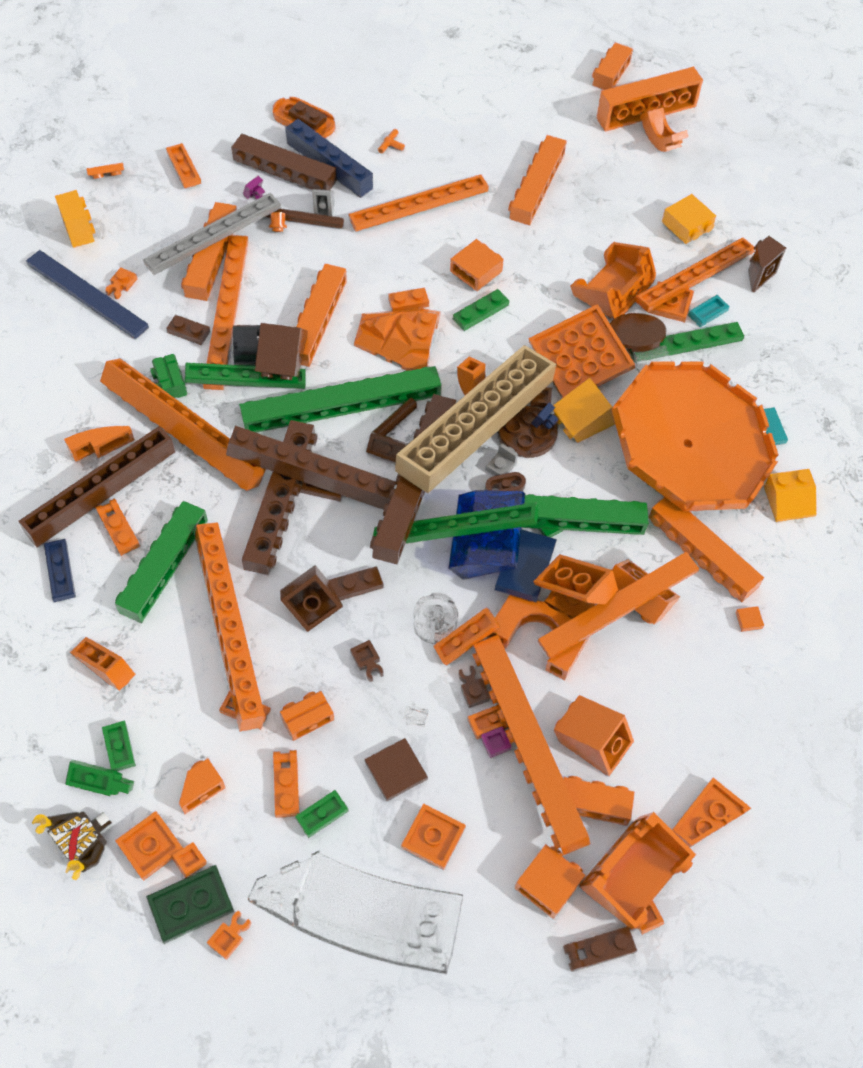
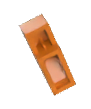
(98, 441)

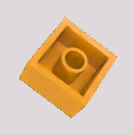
(75, 218)

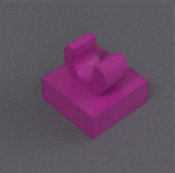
(254, 188)

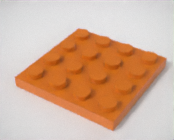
(583, 349)

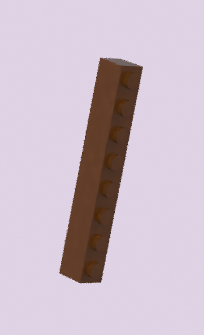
(309, 467)
(97, 486)

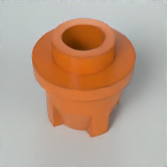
(277, 221)

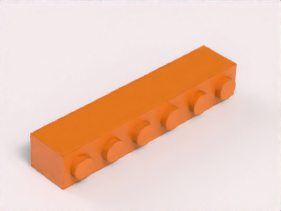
(538, 180)
(207, 262)
(320, 307)
(706, 549)

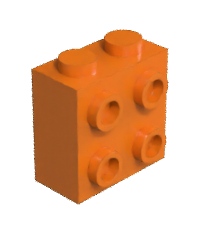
(476, 264)
(550, 880)

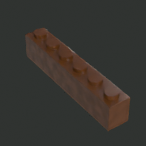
(283, 163)

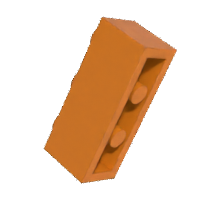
(612, 66)
(601, 801)

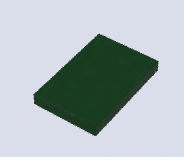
(189, 904)

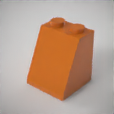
(595, 733)

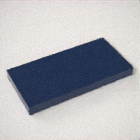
(533, 559)

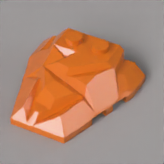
(399, 335)

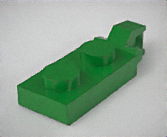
(97, 779)

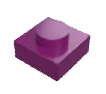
(496, 742)

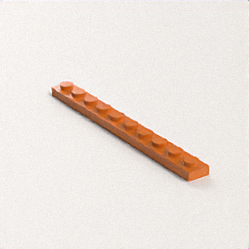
(227, 304)

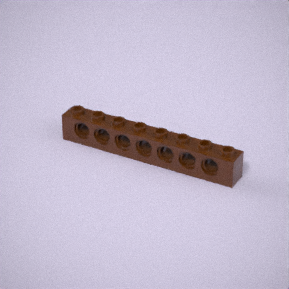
(263, 561)

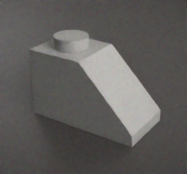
(323, 202)

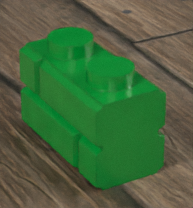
(169, 376)

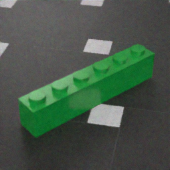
(590, 514)
(160, 562)

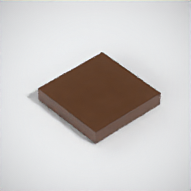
(396, 769)

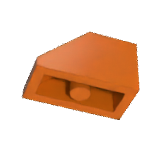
(200, 785)

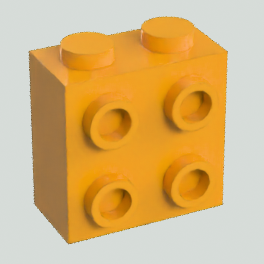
(689, 218)

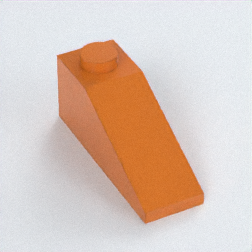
(103, 663)

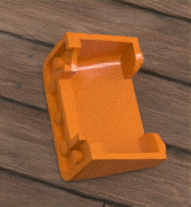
(626, 274)
(637, 869)

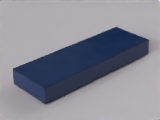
(59, 570)

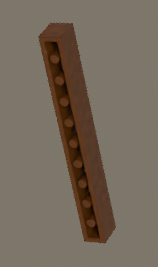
(406, 498)

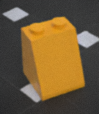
(584, 412)

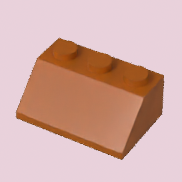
(578, 580)
(653, 610)

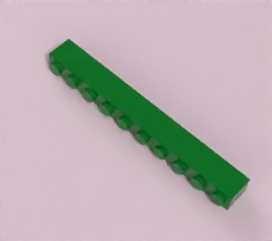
(340, 399)

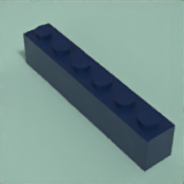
(314, 146)

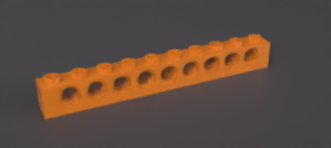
(229, 628)

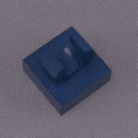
(545, 417)

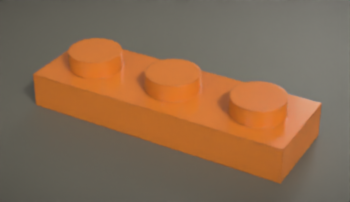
(183, 165)
(466, 635)

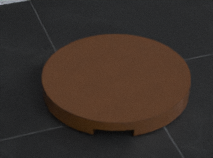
(639, 331)
(525, 437)

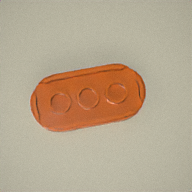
(281, 115)

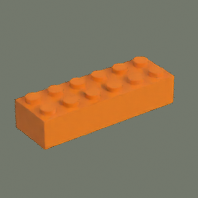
(626, 103)

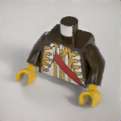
(76, 838)

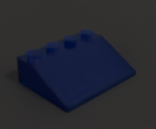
(486, 551)

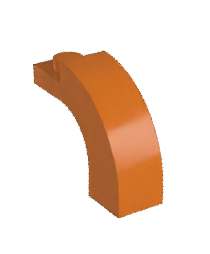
(659, 131)
(470, 374)

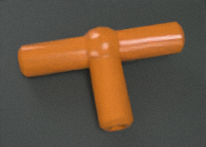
(389, 141)

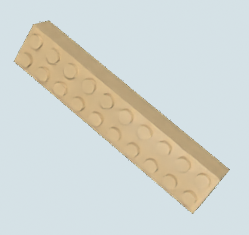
(474, 419)

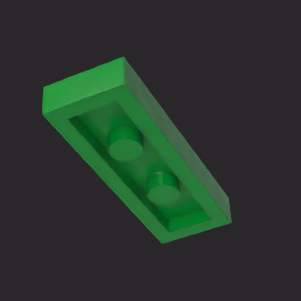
(481, 309)

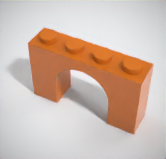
(520, 611)

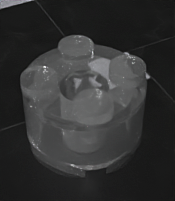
(431, 607)

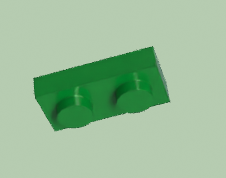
(118, 746)
(321, 813)

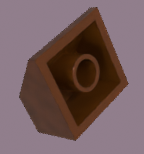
(765, 261)
(310, 598)

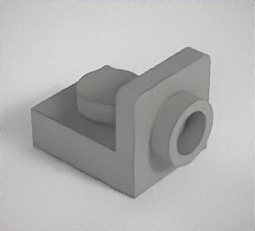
(503, 461)

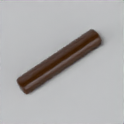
(396, 417)

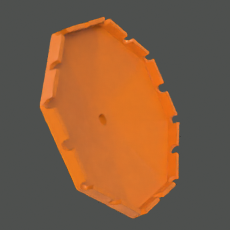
(695, 436)

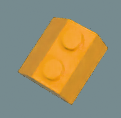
(791, 495)

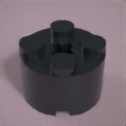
(245, 344)

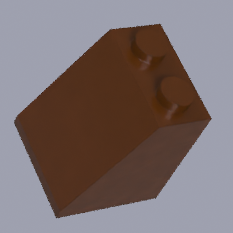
(280, 350)

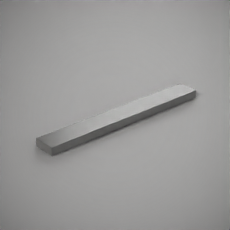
(211, 233)

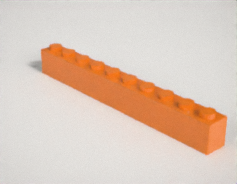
(179, 422)
(531, 747)

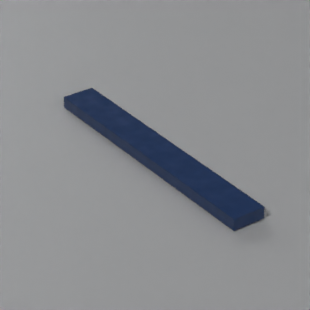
(87, 294)

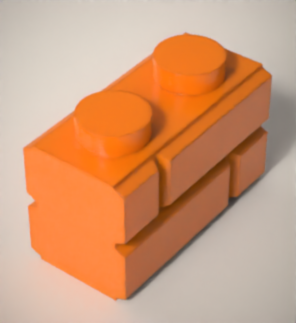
(306, 714)

